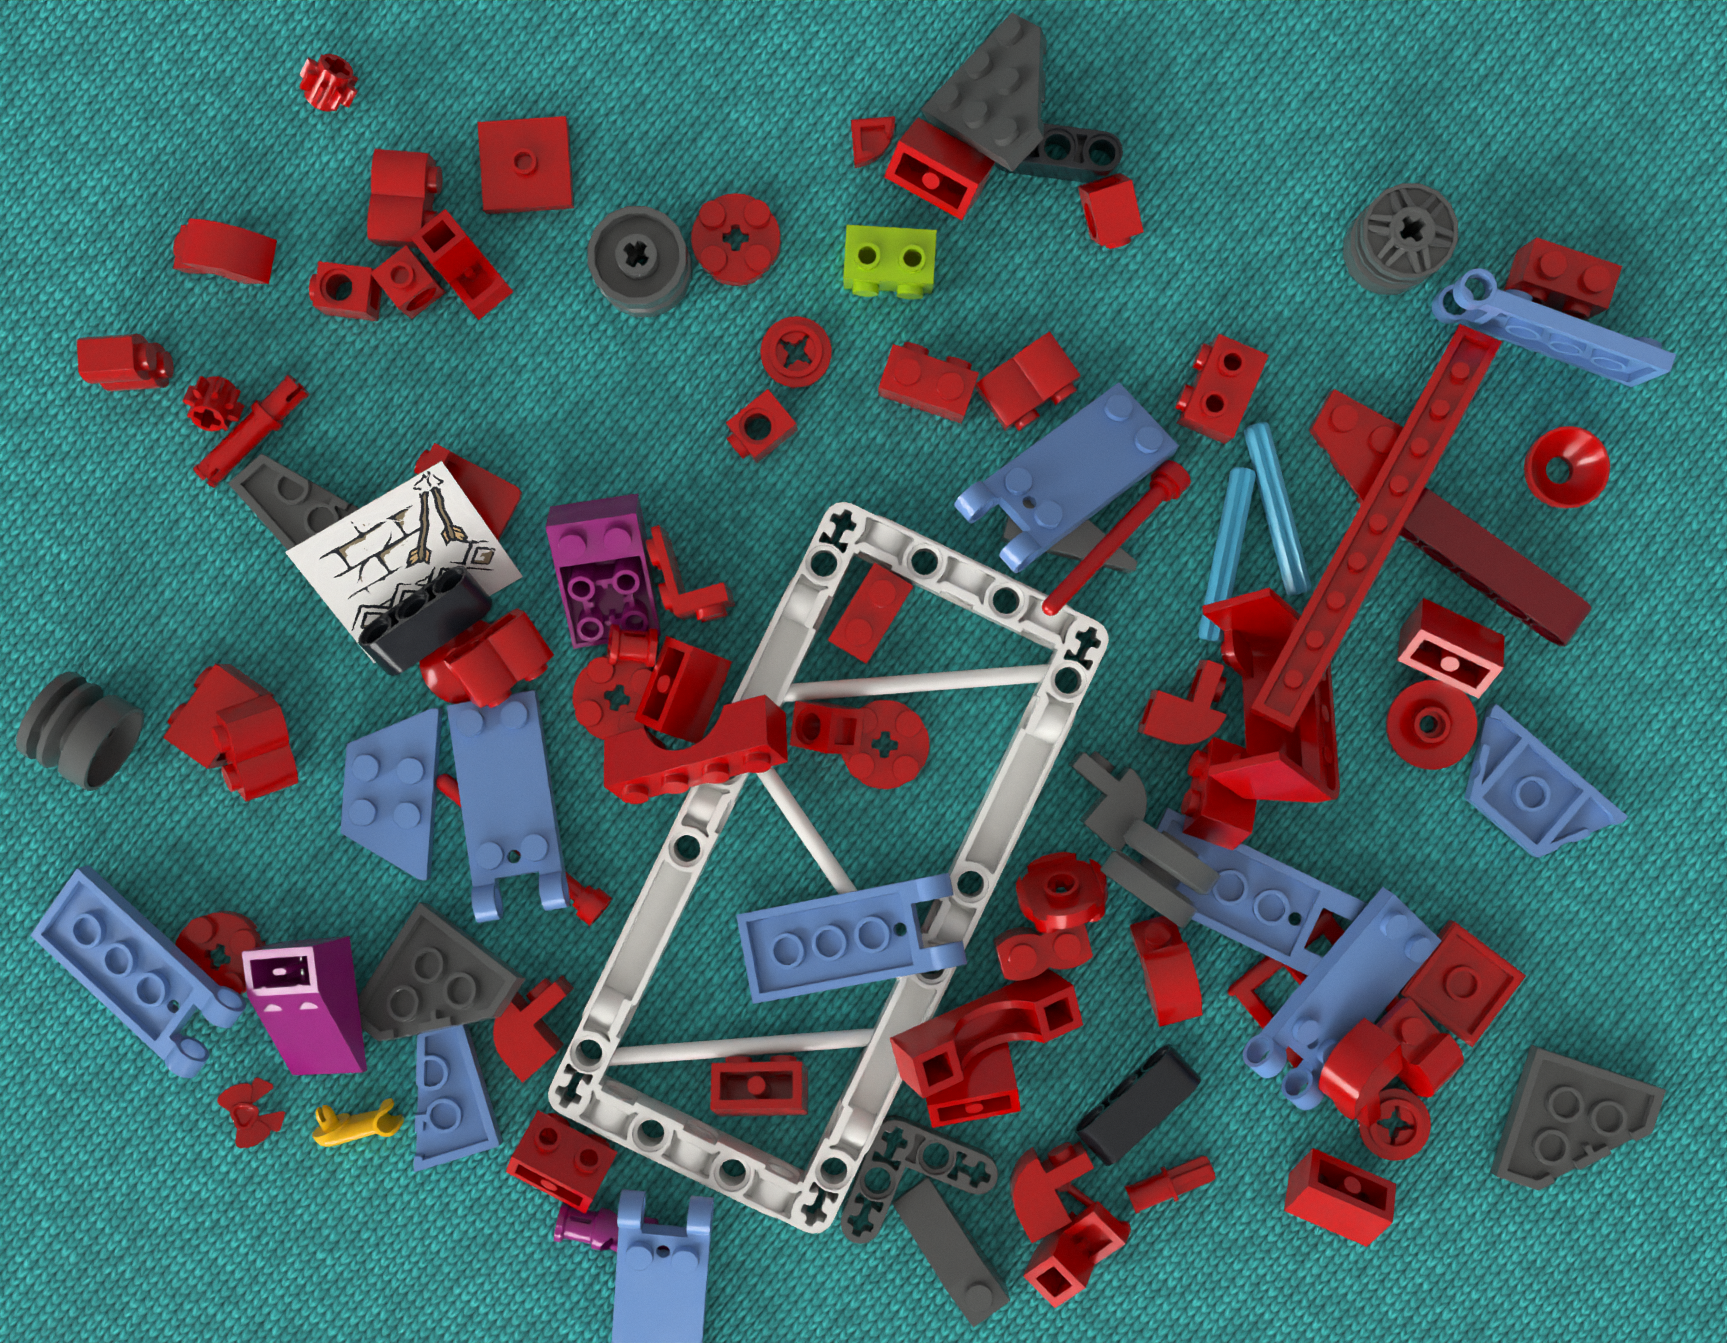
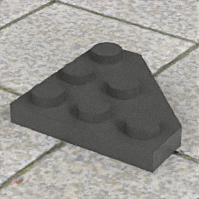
(997, 94)
(434, 980)
(1570, 1118)

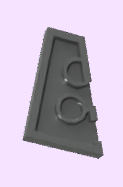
(287, 501)

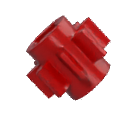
(328, 82)
(213, 403)

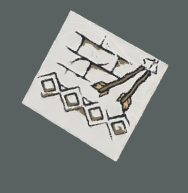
(399, 547)

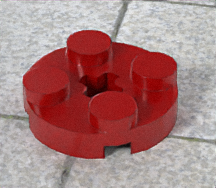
(717, 220)
(590, 694)
(901, 764)
(1053, 911)
(223, 928)

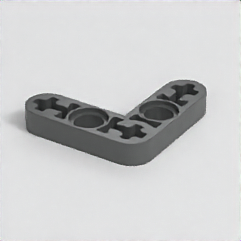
(911, 1156)

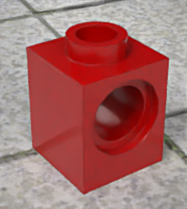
(1111, 210)
(408, 282)
(365, 295)
(766, 408)
(827, 727)

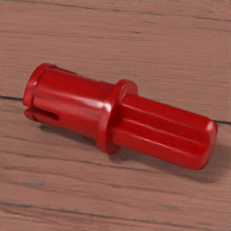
(1170, 1183)

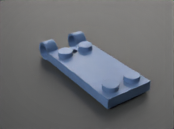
(1518, 320)
(1071, 474)
(507, 800)
(1258, 896)
(843, 940)
(134, 969)
(1348, 984)
(661, 1291)

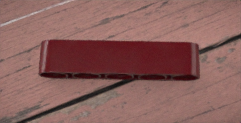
(1494, 569)

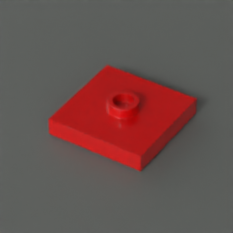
(525, 165)
(1463, 983)

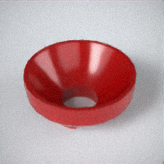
(1586, 462)

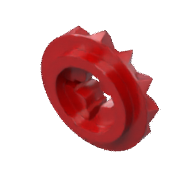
(793, 331)
(1406, 1139)

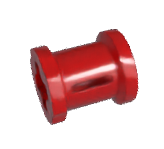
(632, 645)

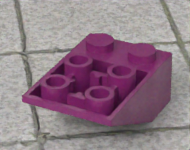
(603, 567)
(308, 1003)

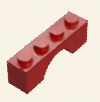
(744, 740)
(938, 1050)

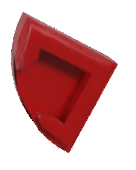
(871, 138)

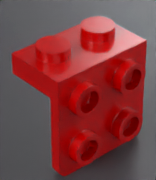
(488, 493)
(704, 603)

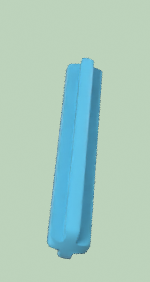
(1277, 509)
(1228, 546)

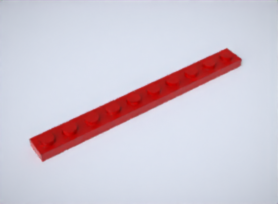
(1375, 528)

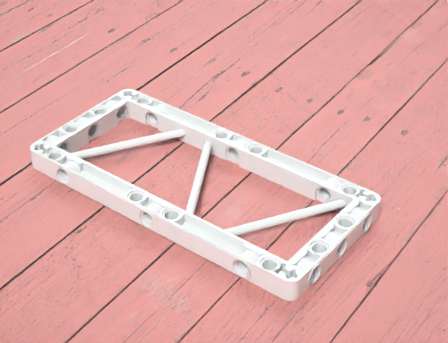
(691, 1144)

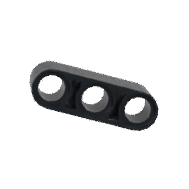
(1077, 164)
(425, 620)
(1138, 1104)

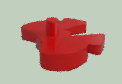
(239, 1102)

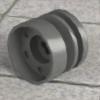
(1378, 253)
(79, 731)

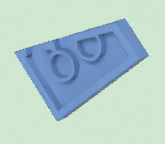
(453, 1100)

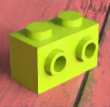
(889, 261)

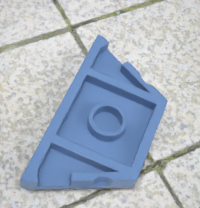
(1532, 789)
(394, 791)

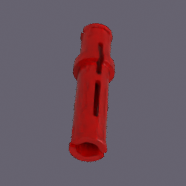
(251, 430)

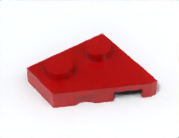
(1354, 439)

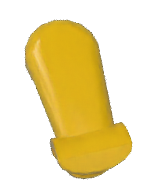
(345, 1128)

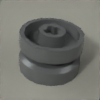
(636, 235)
(1160, 872)

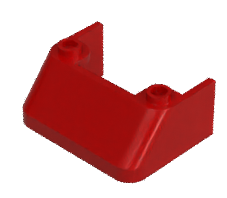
(1276, 761)

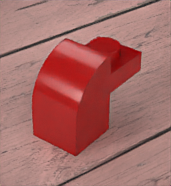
(224, 251)
(461, 264)
(1191, 719)
(1167, 970)
(522, 1035)
(1427, 1054)
(1360, 1070)
(1035, 1186)
(1068, 1255)

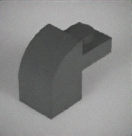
(1119, 801)

